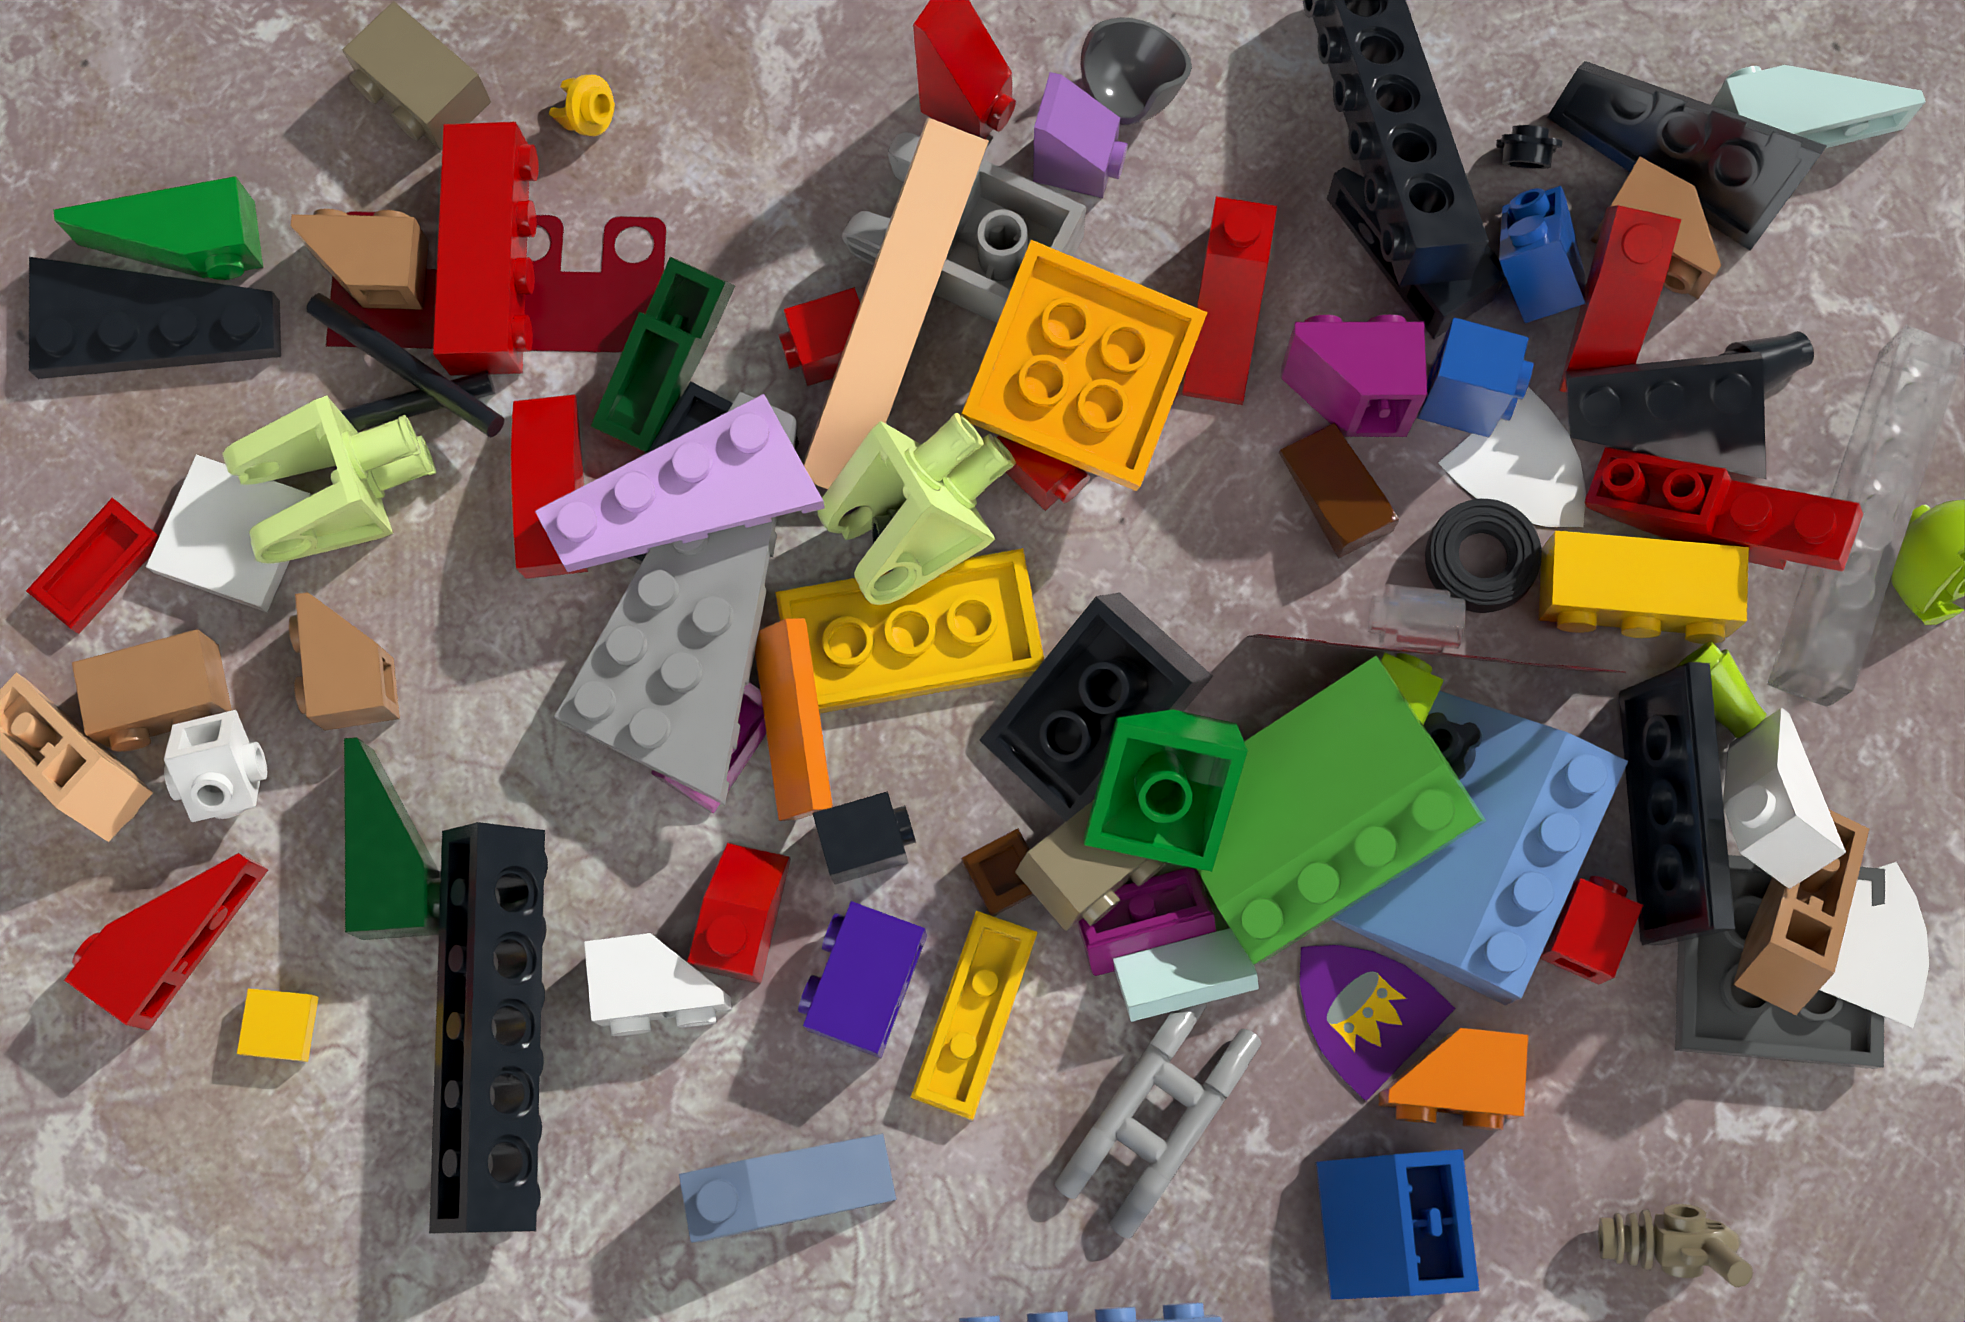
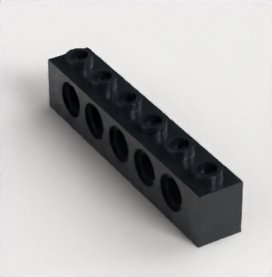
(1400, 139)
(466, 1052)

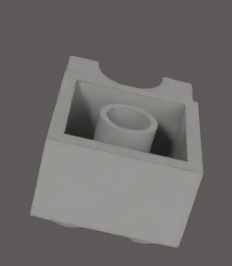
(998, 213)

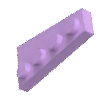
(697, 484)

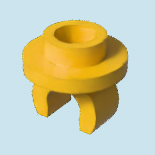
(587, 105)

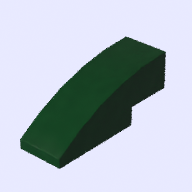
(662, 353)

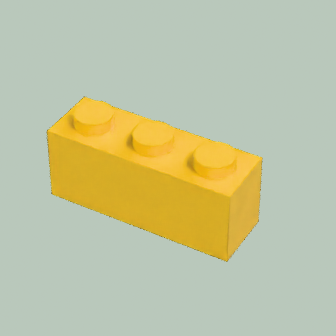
(1643, 586)

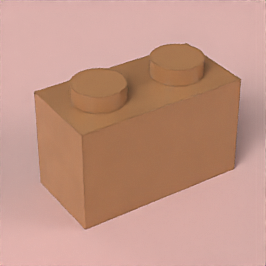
(149, 689)

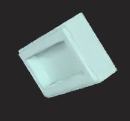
(1184, 974)

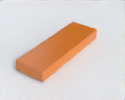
(792, 720)

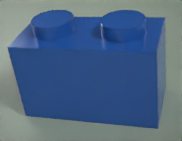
(1476, 378)

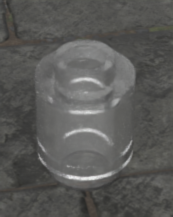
(1417, 619)

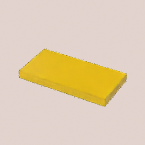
(945, 636)

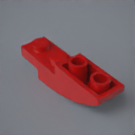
(1707, 507)

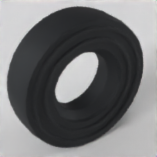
(1507, 526)

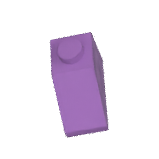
(1075, 140)

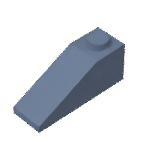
(786, 1187)

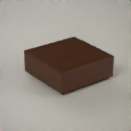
(994, 874)

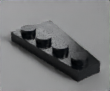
(1735, 163)
(130, 321)

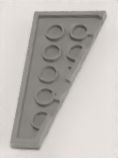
(679, 654)

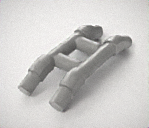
(1167, 1155)

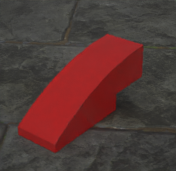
(543, 469)

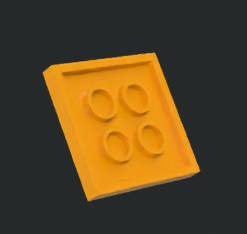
(1083, 365)

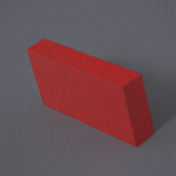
(94, 566)

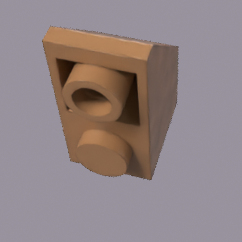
(1660, 192)
(372, 257)
(344, 671)

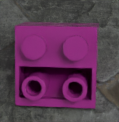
(1359, 373)

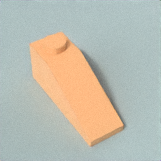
(65, 763)

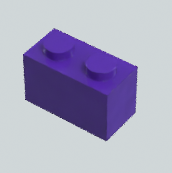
(862, 979)

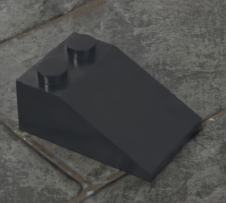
(1065, 714)

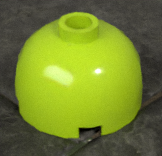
(1932, 562)

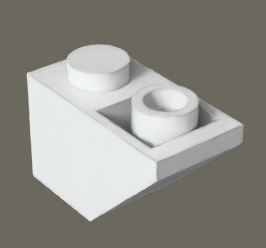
(645, 981)

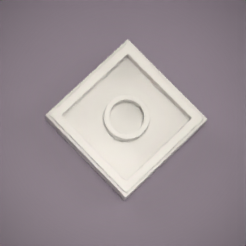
(209, 536)

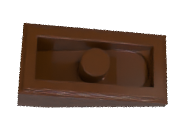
(1339, 490)

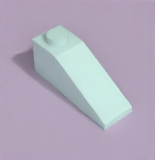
(1818, 103)

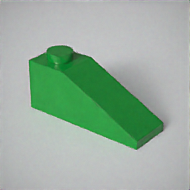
(186, 228)

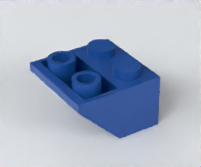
(1397, 1225)

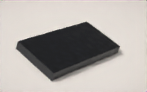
(1676, 806)

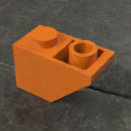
(1466, 1075)

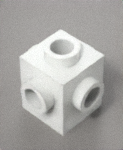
(213, 767)

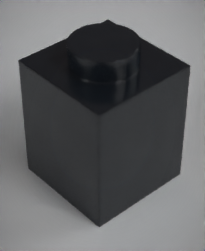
(863, 837)

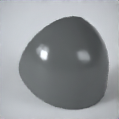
(1133, 68)

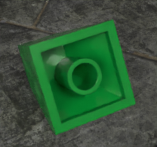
(1167, 787)

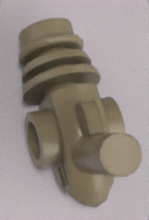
(1678, 1239)

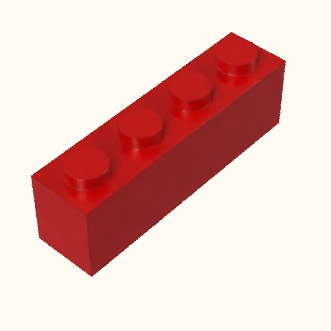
(484, 249)

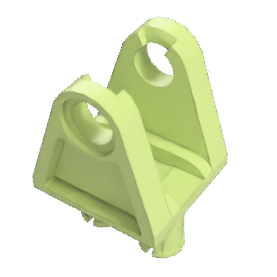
(935, 497)
(351, 507)

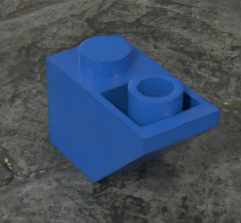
(1541, 254)

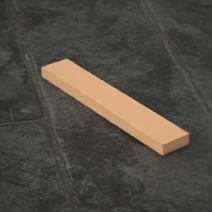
(896, 296)

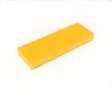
(974, 1015)

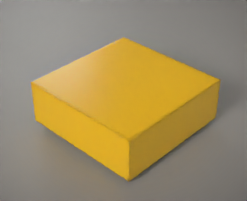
(277, 1025)

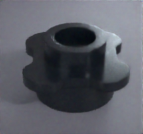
(1528, 147)
(1461, 738)

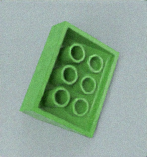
(1332, 811)

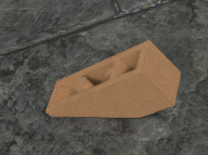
(1802, 928)

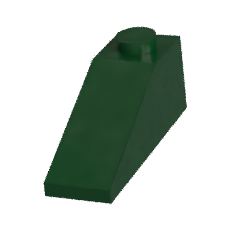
(388, 870)

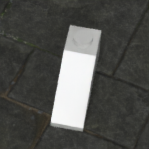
(1778, 803)

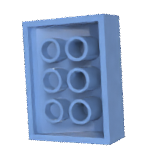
(1496, 893)

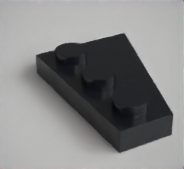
(1676, 410)

